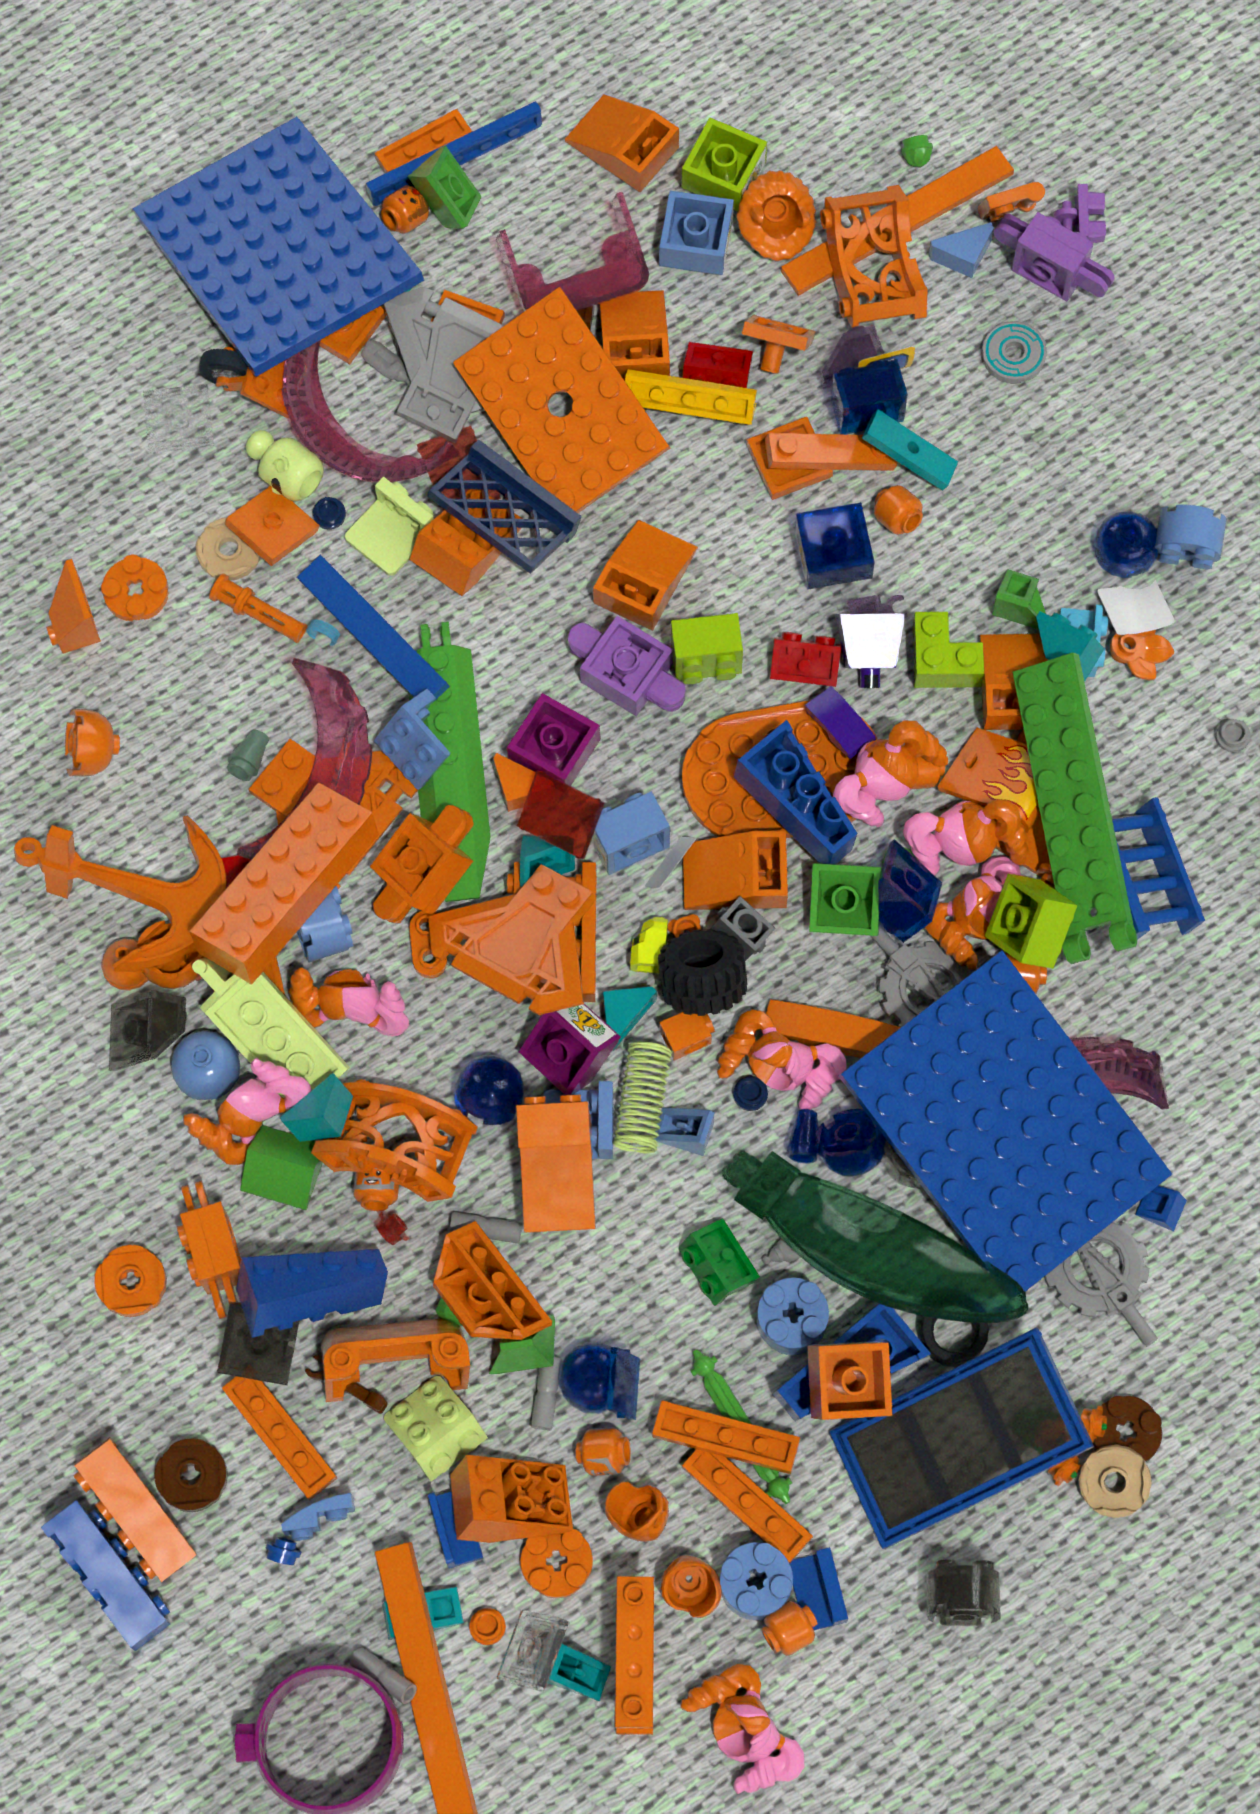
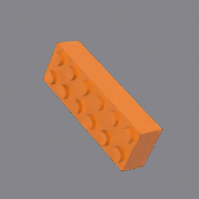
(284, 883)

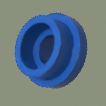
(283, 1551)

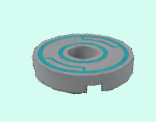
(1014, 334)

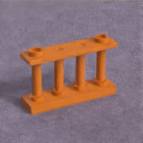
(587, 945)
(634, 1655)

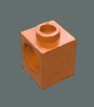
(686, 1033)

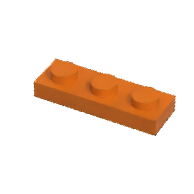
(423, 141)

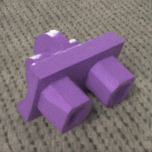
(1085, 204)

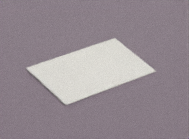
(670, 862)

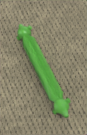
(731, 1408)

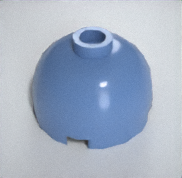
(205, 1065)

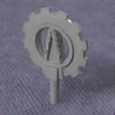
(912, 970)
(1112, 1290)

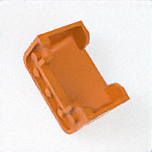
(433, 1339)

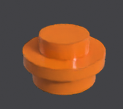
(487, 1626)

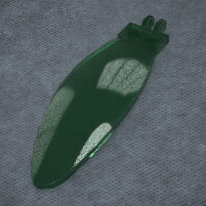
(874, 1245)

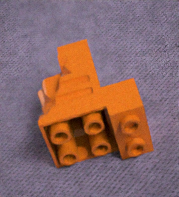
(556, 1164)

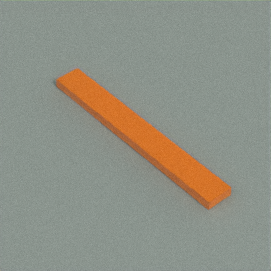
(924, 207)
(424, 1669)

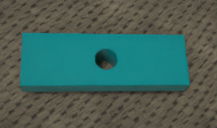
(910, 449)

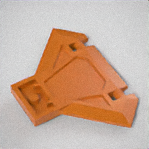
(290, 771)
(520, 941)

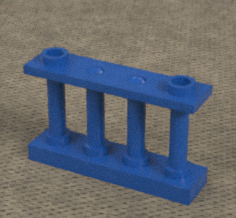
(1171, 872)

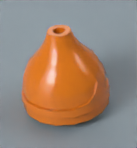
(121, 980)

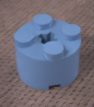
(1190, 535)
(326, 930)
(777, 1328)
(763, 1561)

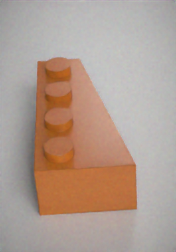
(134, 1509)

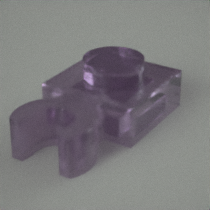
(873, 605)

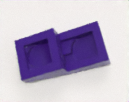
(840, 721)

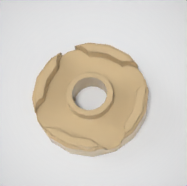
(215, 563)
(1121, 1460)

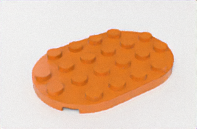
(711, 762)

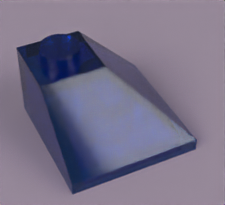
(906, 893)

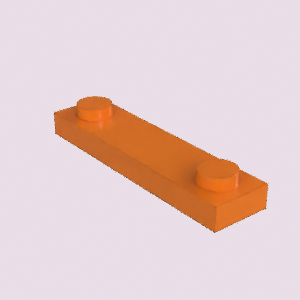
(825, 452)
(280, 1435)
(726, 1437)
(748, 1502)

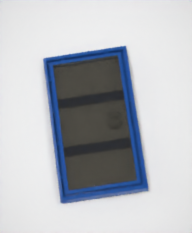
(962, 1438)

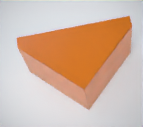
(514, 781)

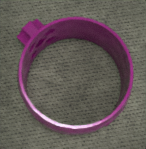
(252, 1738)

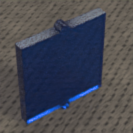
(623, 1383)

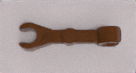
(370, 1399)

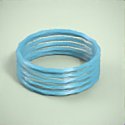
(314, 628)

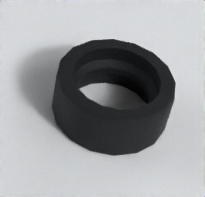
(951, 1358)

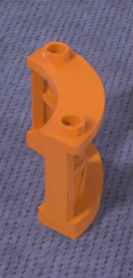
(909, 292)
(388, 1102)

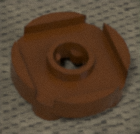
(1145, 1425)
(176, 1461)

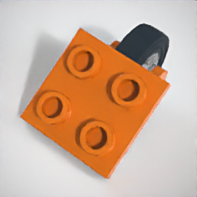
(229, 370)

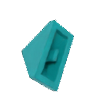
(537, 852)
(626, 1008)
(320, 1112)
(579, 1673)

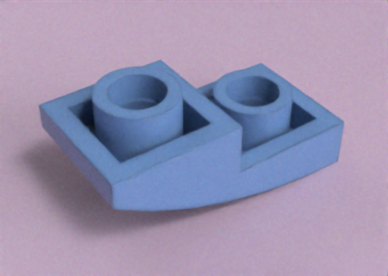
(307, 1520)

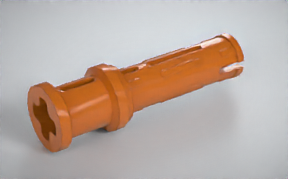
(241, 605)

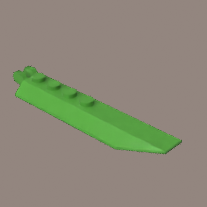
(461, 776)

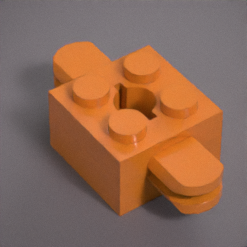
(408, 855)
(213, 1247)

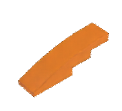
(820, 1026)

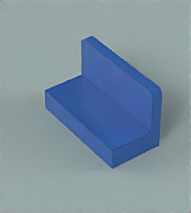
(455, 1551)
(819, 1588)

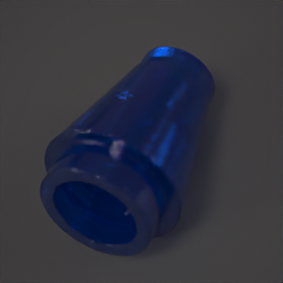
(801, 1142)

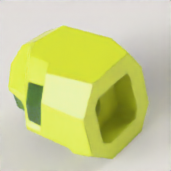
(647, 945)

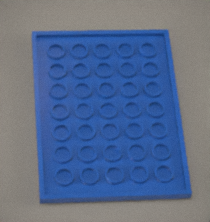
(277, 245)
(1005, 1124)

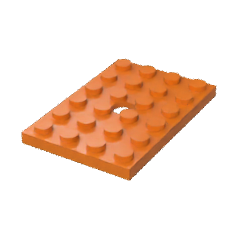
(550, 353)

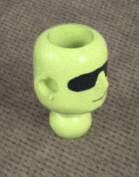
(285, 465)

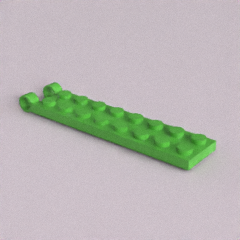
(1074, 802)

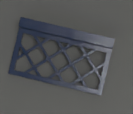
(519, 493)

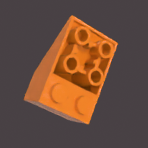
(625, 140)
(636, 332)
(455, 551)
(643, 574)
(1001, 658)
(736, 866)
(509, 1499)

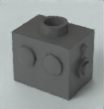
(744, 924)

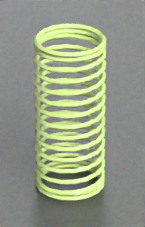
(644, 1140)

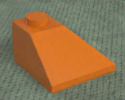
(71, 614)

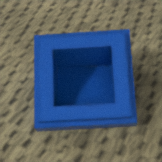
(1162, 1207)

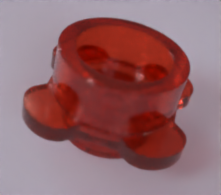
(392, 1228)

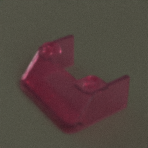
(622, 275)

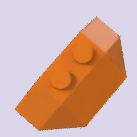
(485, 1288)

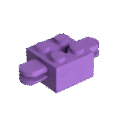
(1053, 256)
(636, 657)

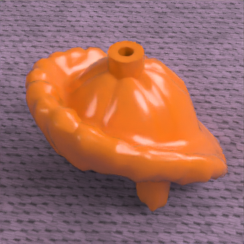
(777, 215)

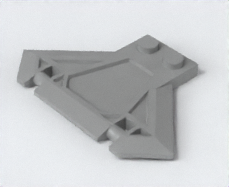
(437, 392)

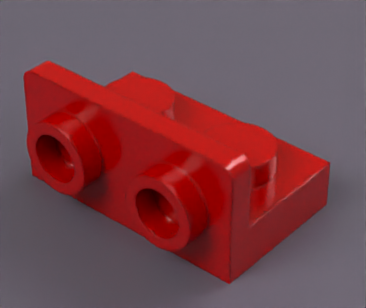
(717, 364)
(805, 660)

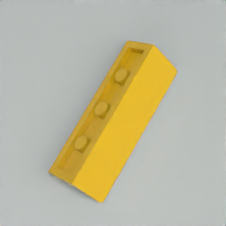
(692, 397)

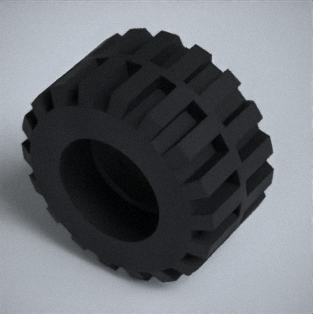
(702, 972)

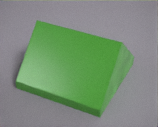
(446, 189)
(845, 899)
(280, 1168)

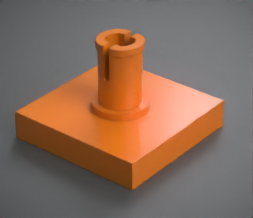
(778, 337)

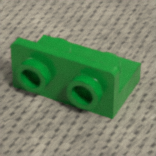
(717, 1261)

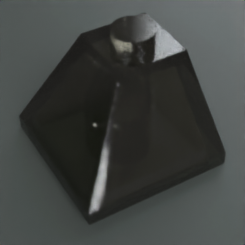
(144, 1027)
(256, 1358)

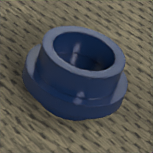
(329, 513)
(750, 1093)

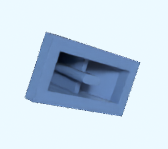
(962, 249)
(686, 1129)

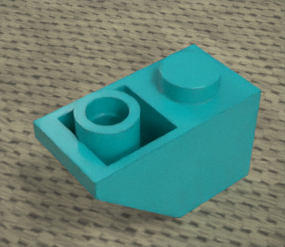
(1061, 639)

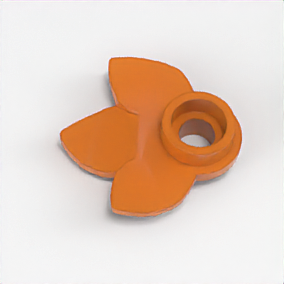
(1145, 652)

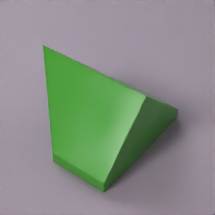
(1018, 599)
(528, 1353)

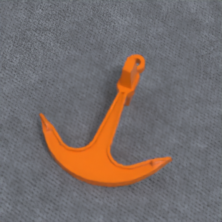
(181, 902)

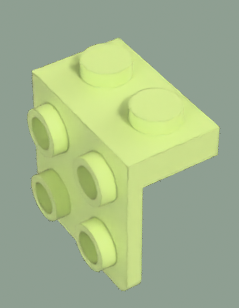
(389, 527)
(435, 1427)

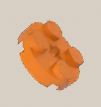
(134, 570)
(116, 1268)
(572, 1574)

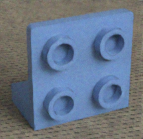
(411, 742)
(601, 1114)

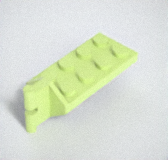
(267, 1025)

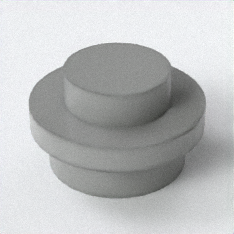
(1233, 735)

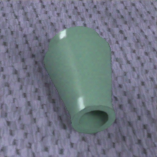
(247, 758)

